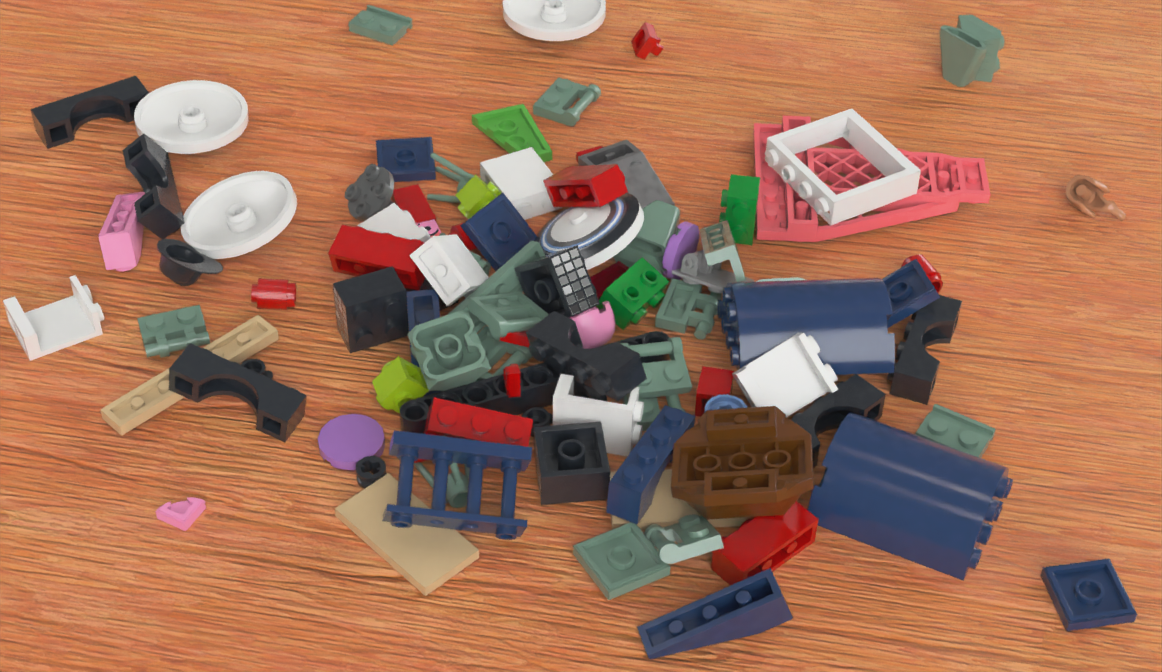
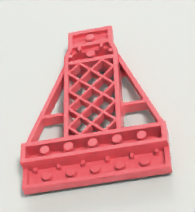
(788, 217)

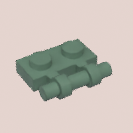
(679, 305)
(173, 331)

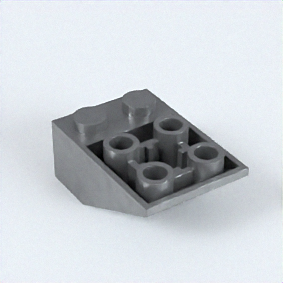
(638, 172)

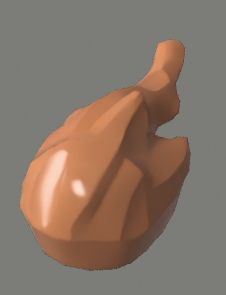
(1087, 195)

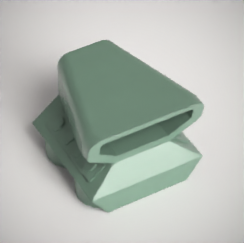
(970, 51)
(651, 241)
(448, 351)

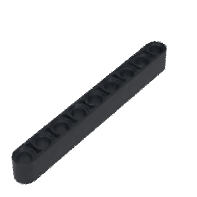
(536, 389)

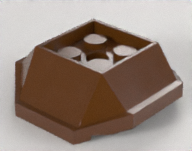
(742, 463)

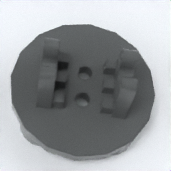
(370, 192)

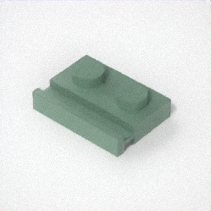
(380, 25)
(956, 431)

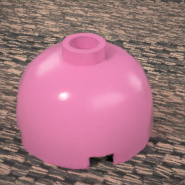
(595, 326)

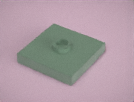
(620, 560)

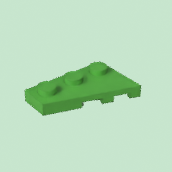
(513, 130)

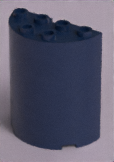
(840, 314)
(909, 495)

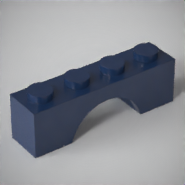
(638, 476)

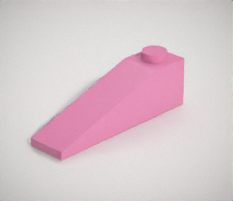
(122, 234)

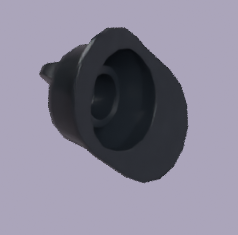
(184, 263)

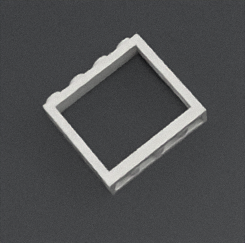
(900, 173)

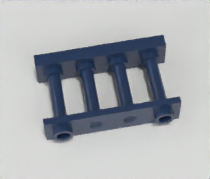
(476, 456)

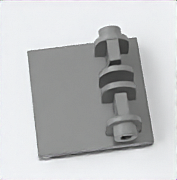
(696, 271)

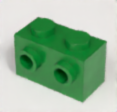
(741, 207)
(634, 293)

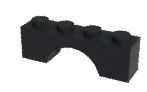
(61, 119)
(160, 206)
(608, 369)
(916, 369)
(204, 374)
(828, 412)

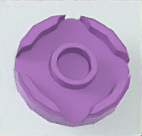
(678, 247)
(350, 439)

